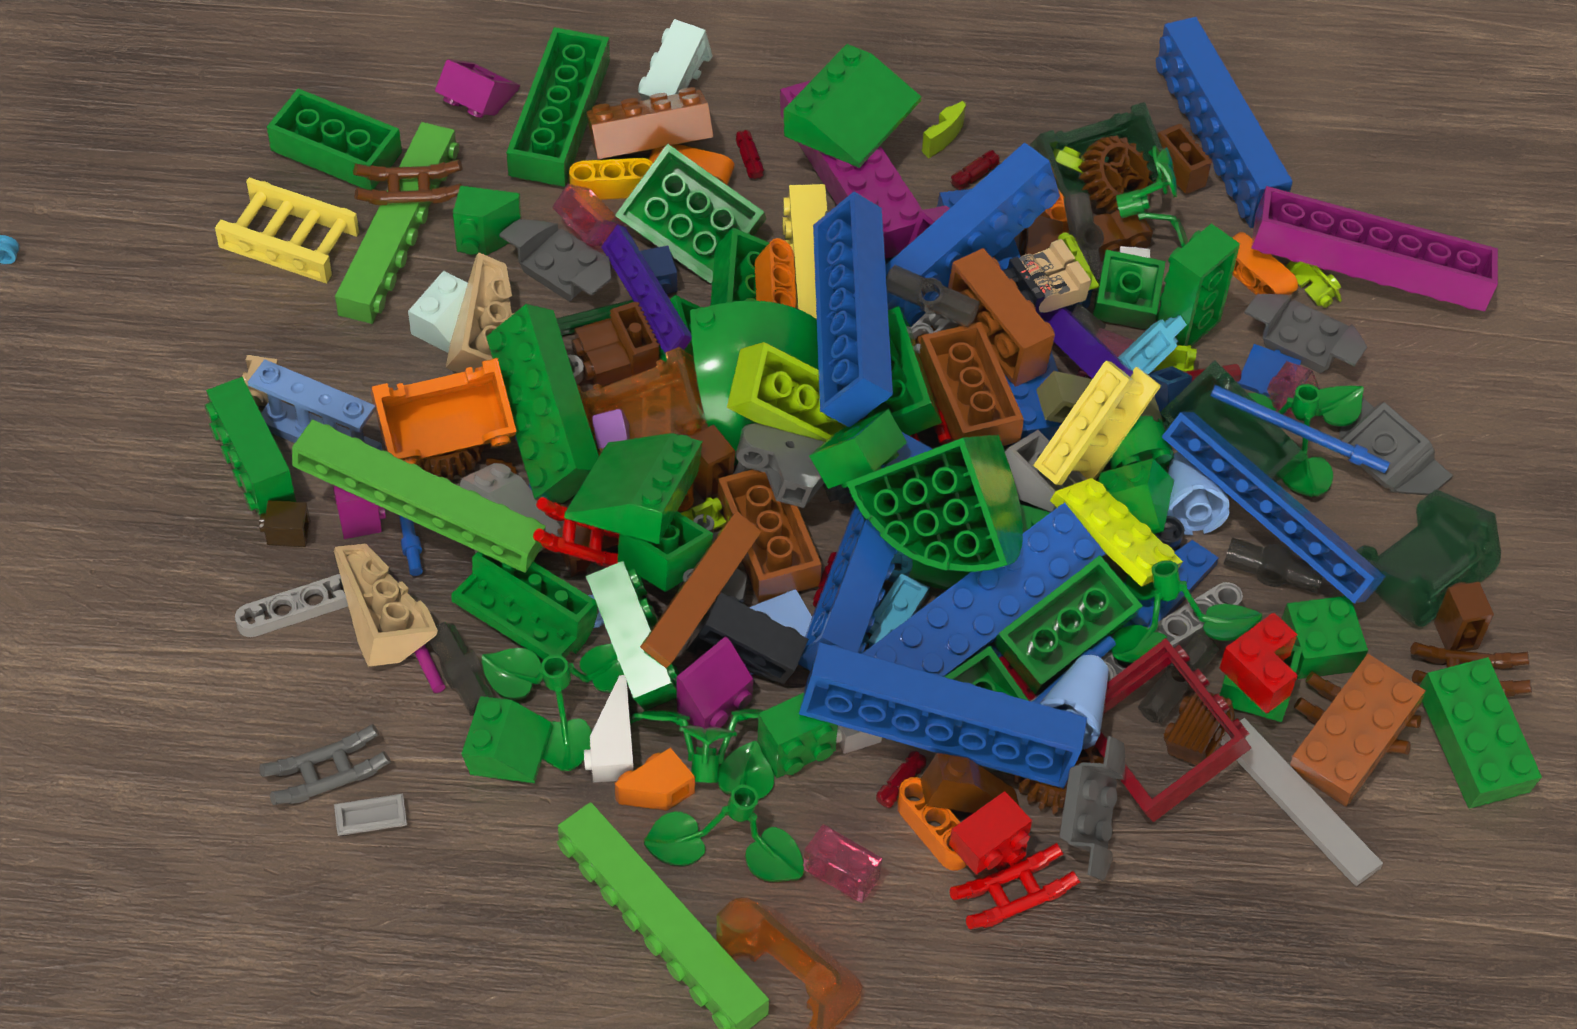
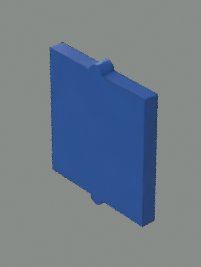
(1262, 367)

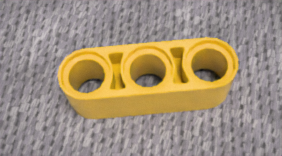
(609, 177)

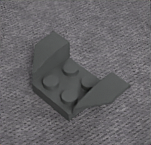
(557, 258)
(1305, 332)
(1398, 442)
(1090, 806)

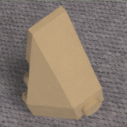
(482, 311)
(382, 612)

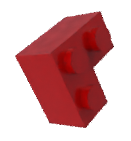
(1257, 662)
(992, 835)

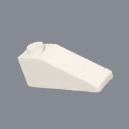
(611, 738)

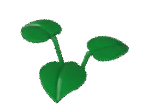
(1137, 201)
(1338, 407)
(1221, 620)
(514, 671)
(705, 760)
(746, 779)

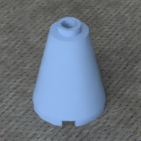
(1195, 498)
(1083, 693)

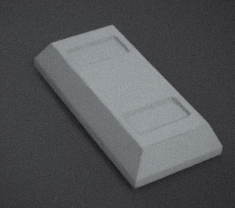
(370, 814)

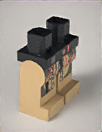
(1050, 277)

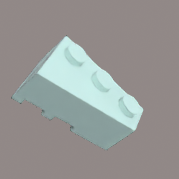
(677, 61)

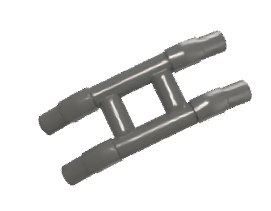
(336, 751)

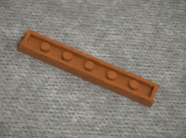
(700, 590)

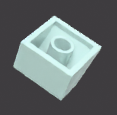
(437, 311)

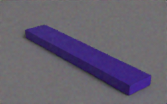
(646, 290)
(1080, 342)

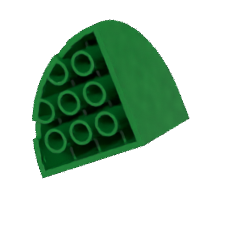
(725, 329)
(947, 505)

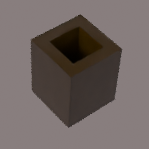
(285, 523)

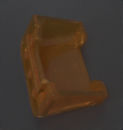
(654, 400)
(753, 928)

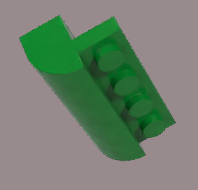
(529, 606)

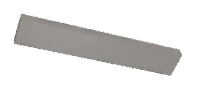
(1307, 808)

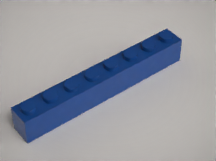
(1273, 507)

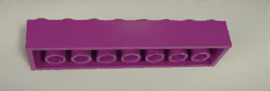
(874, 180)
(1375, 249)

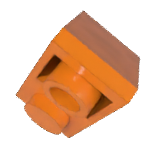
(657, 783)

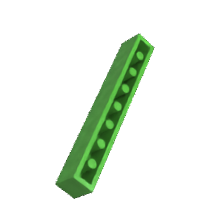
(393, 231)
(417, 495)
(662, 920)

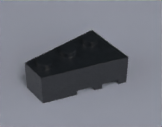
(760, 642)

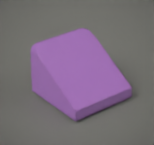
(610, 427)

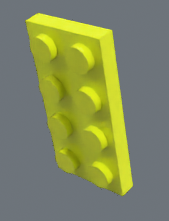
(1115, 529)

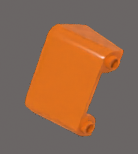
(444, 413)

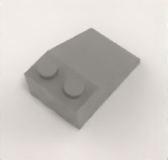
(1029, 481)
(507, 488)

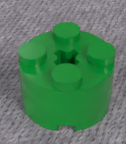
(1143, 443)

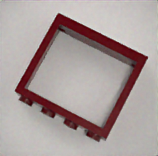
(1134, 677)

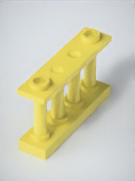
(281, 253)
(1097, 423)

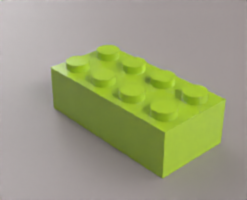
(779, 393)

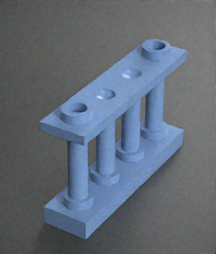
(308, 396)

